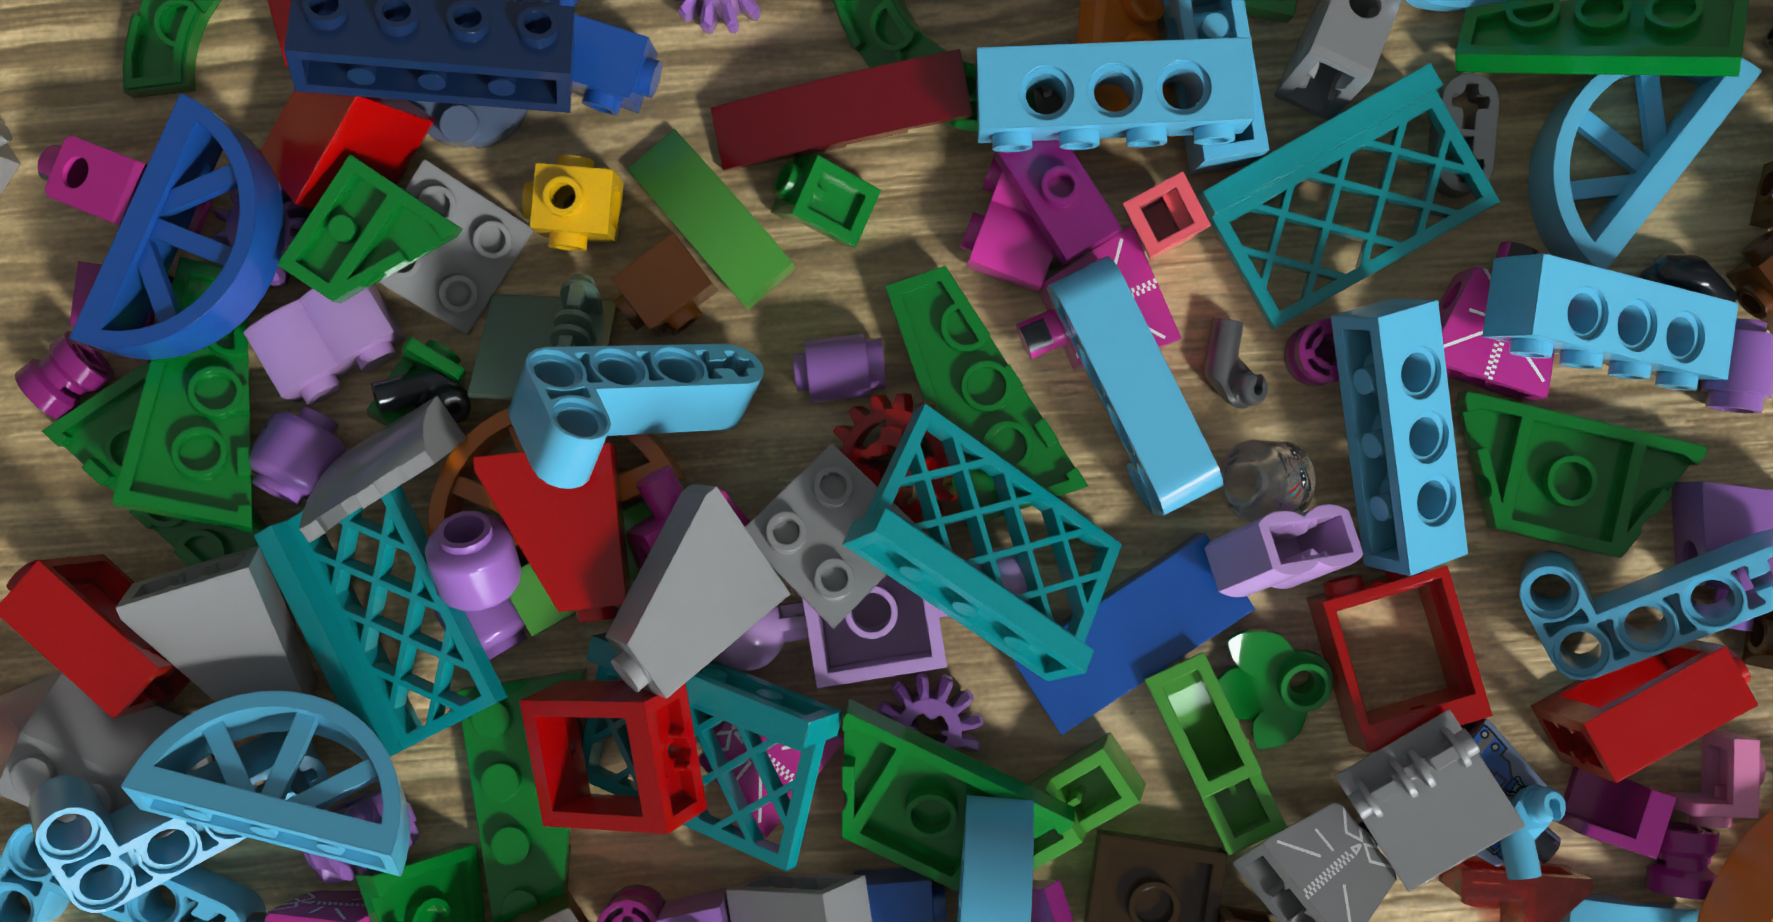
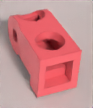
(1166, 215)

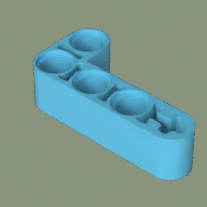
(1136, 388)
(584, 393)
(1666, 591)
(127, 834)
(196, 891)

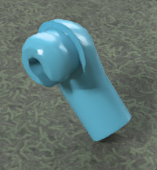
(1537, 809)

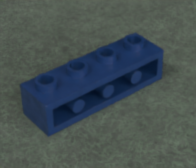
(435, 51)

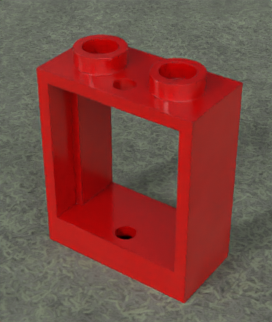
(72, 620)
(1645, 709)
(1383, 725)
(667, 784)

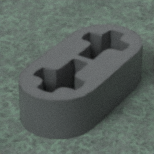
(1479, 129)

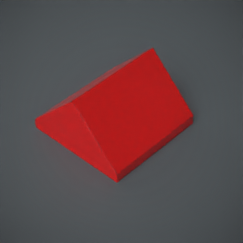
(323, 129)

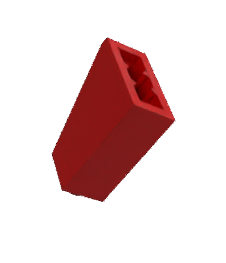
(566, 534)

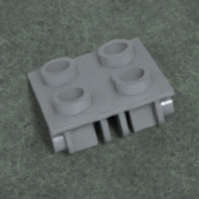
(464, 273)
(805, 534)
(1429, 800)

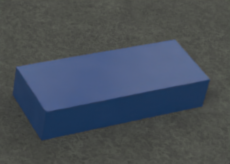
(1141, 631)

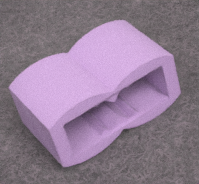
(320, 341)
(1283, 550)

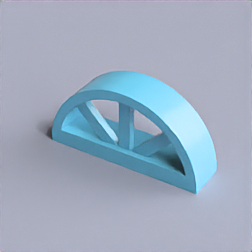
(1651, 173)
(162, 787)
(996, 860)

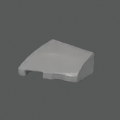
(380, 465)

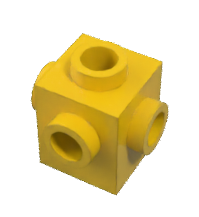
(591, 217)

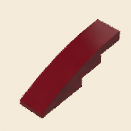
(842, 110)

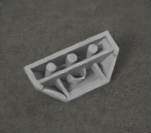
(60, 731)

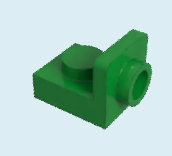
(824, 198)

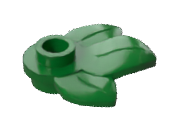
(1261, 688)

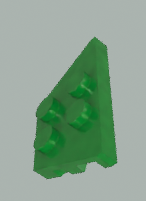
(1568, 474)
(911, 795)

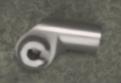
(1227, 371)

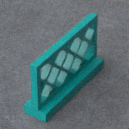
(1334, 143)
(954, 584)
(347, 635)
(755, 710)

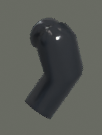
(1689, 273)
(417, 389)

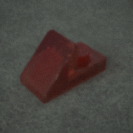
(1525, 900)

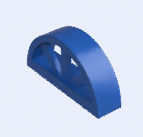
(157, 226)

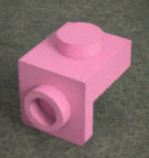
(1729, 781)

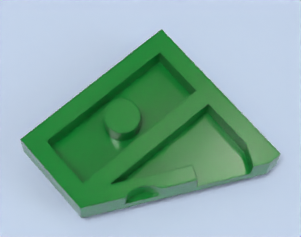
(363, 233)

